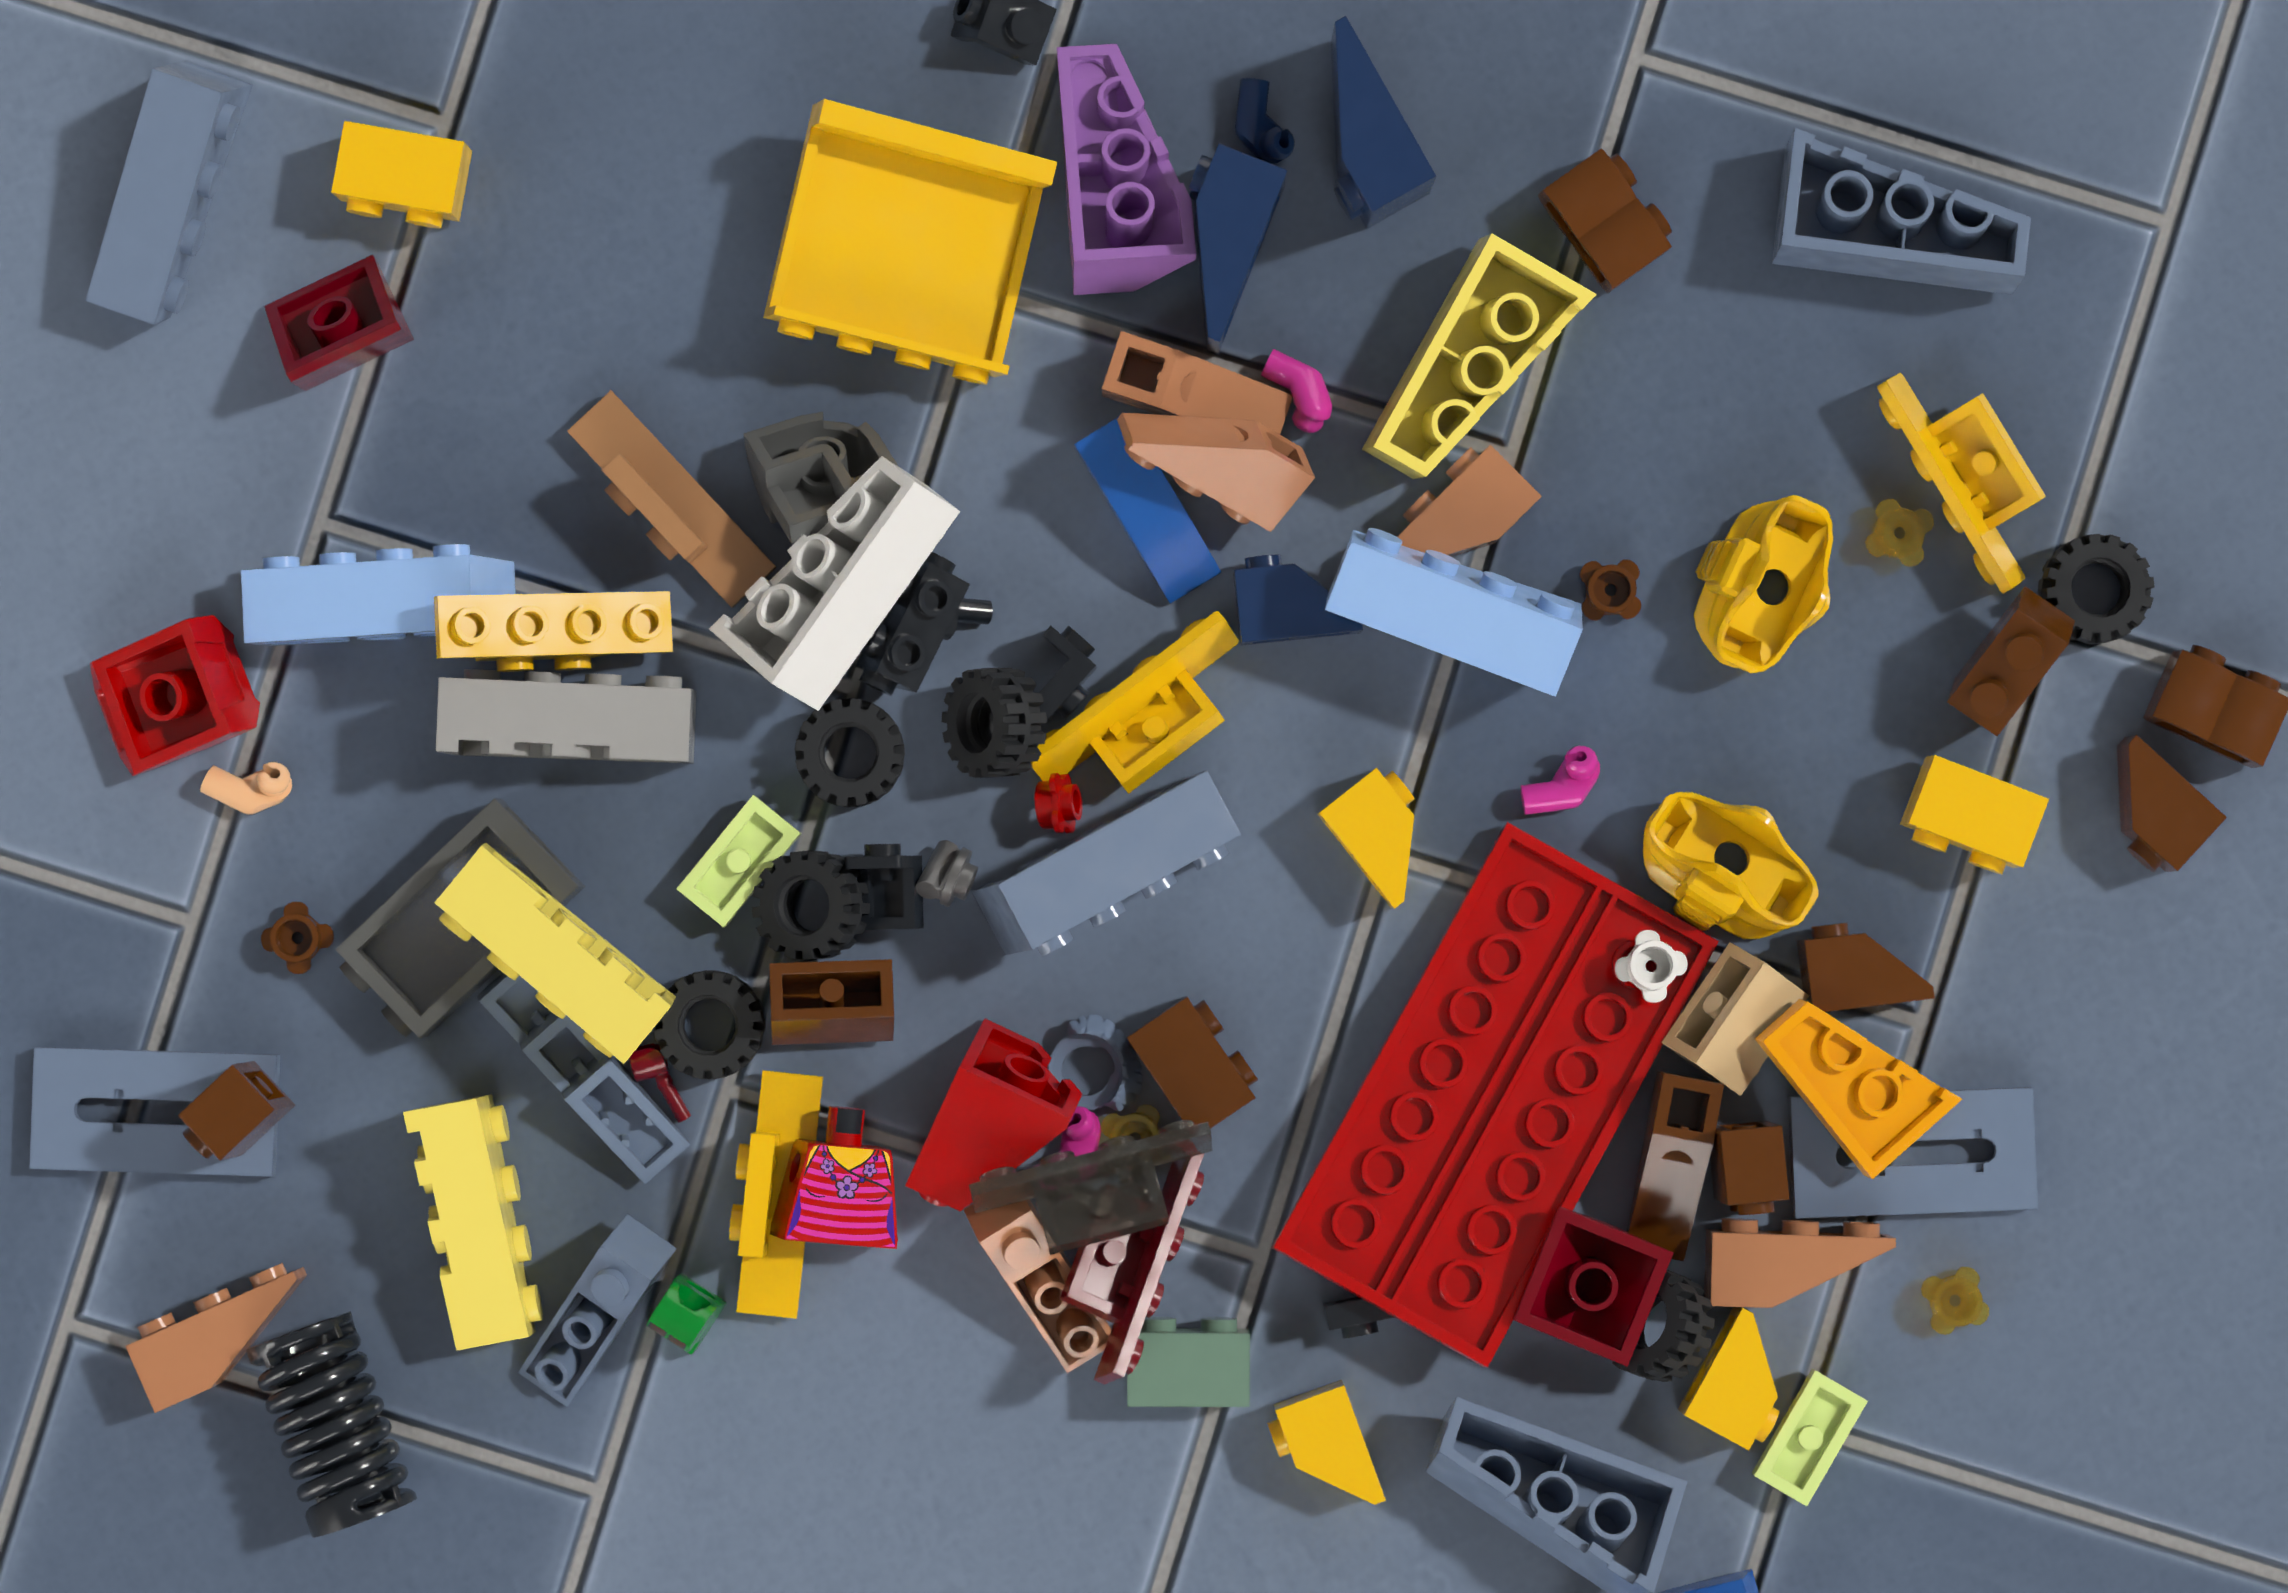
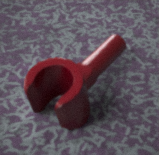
(649, 1063)

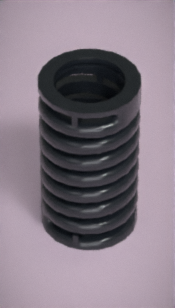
(327, 1384)

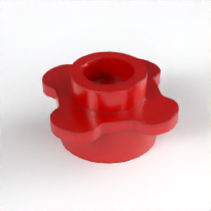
(1058, 803)

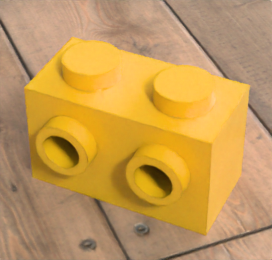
(401, 173)
(1973, 813)

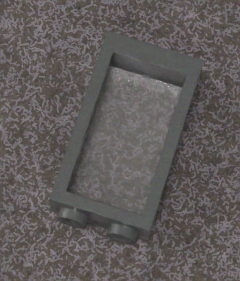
(413, 956)

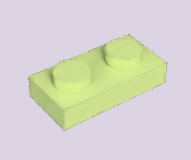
(737, 858)
(1809, 1437)

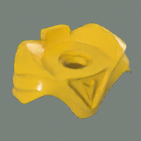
(1729, 614)
(1679, 858)

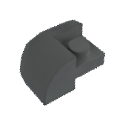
(807, 467)

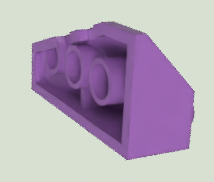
(1122, 195)

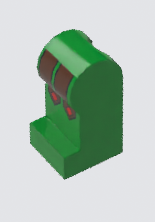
(686, 1313)

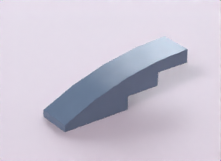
(589, 1080)

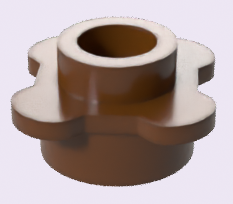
(1624, 579)
(279, 937)

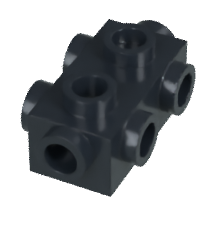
(916, 625)

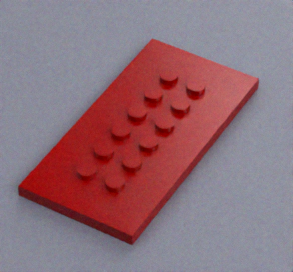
(1491, 1097)

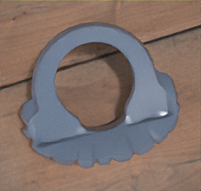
(1095, 1033)

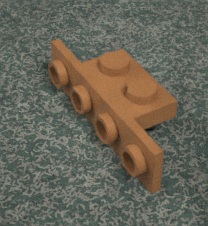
(670, 499)

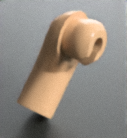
(252, 792)

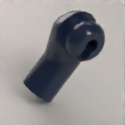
(1256, 128)

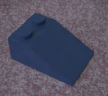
(1375, 150)
(1232, 215)

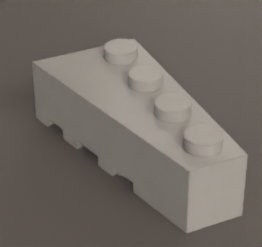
(566, 719)

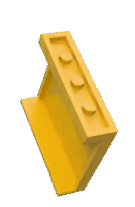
(906, 241)

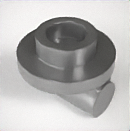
(947, 874)

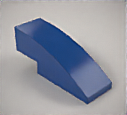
(1148, 514)

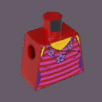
(838, 1188)

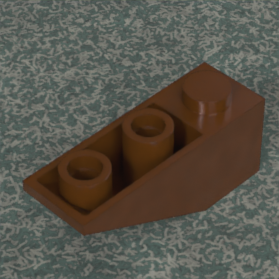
(1674, 1160)

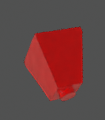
(993, 1115)

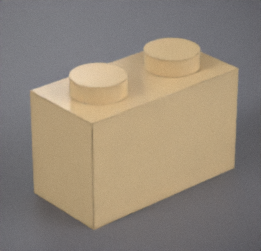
(1727, 1015)

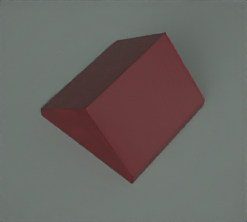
(336, 324)
(1593, 1285)

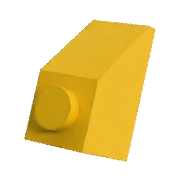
(1376, 830)
(1734, 1384)
(1326, 1440)

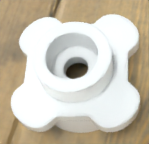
(1668, 966)

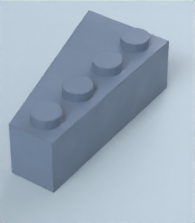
(1891, 224)
(1108, 866)
(1562, 1495)

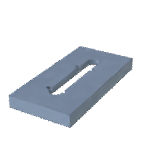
(68, 1143)
(2000, 1184)

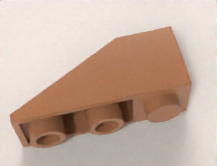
(1185, 385)
(1231, 460)
(1473, 509)
(1019, 1251)
(1773, 1266)
(203, 1349)

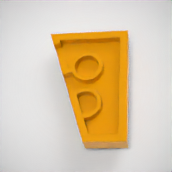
(1853, 1087)

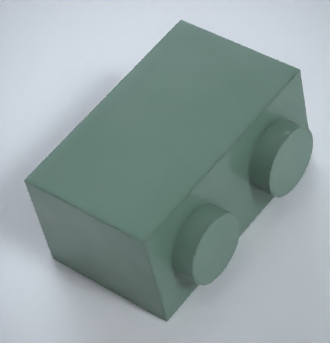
(1191, 1365)

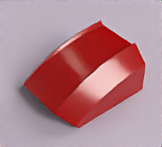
(174, 693)

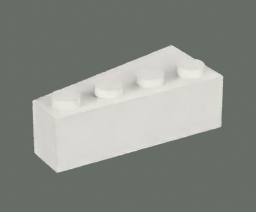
(839, 584)

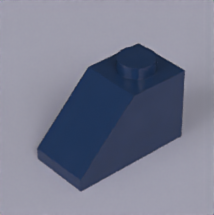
(1283, 604)

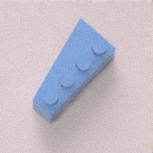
(362, 599)
(1456, 610)

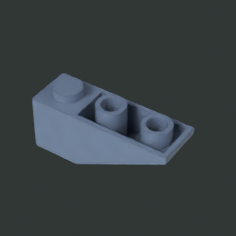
(597, 1309)

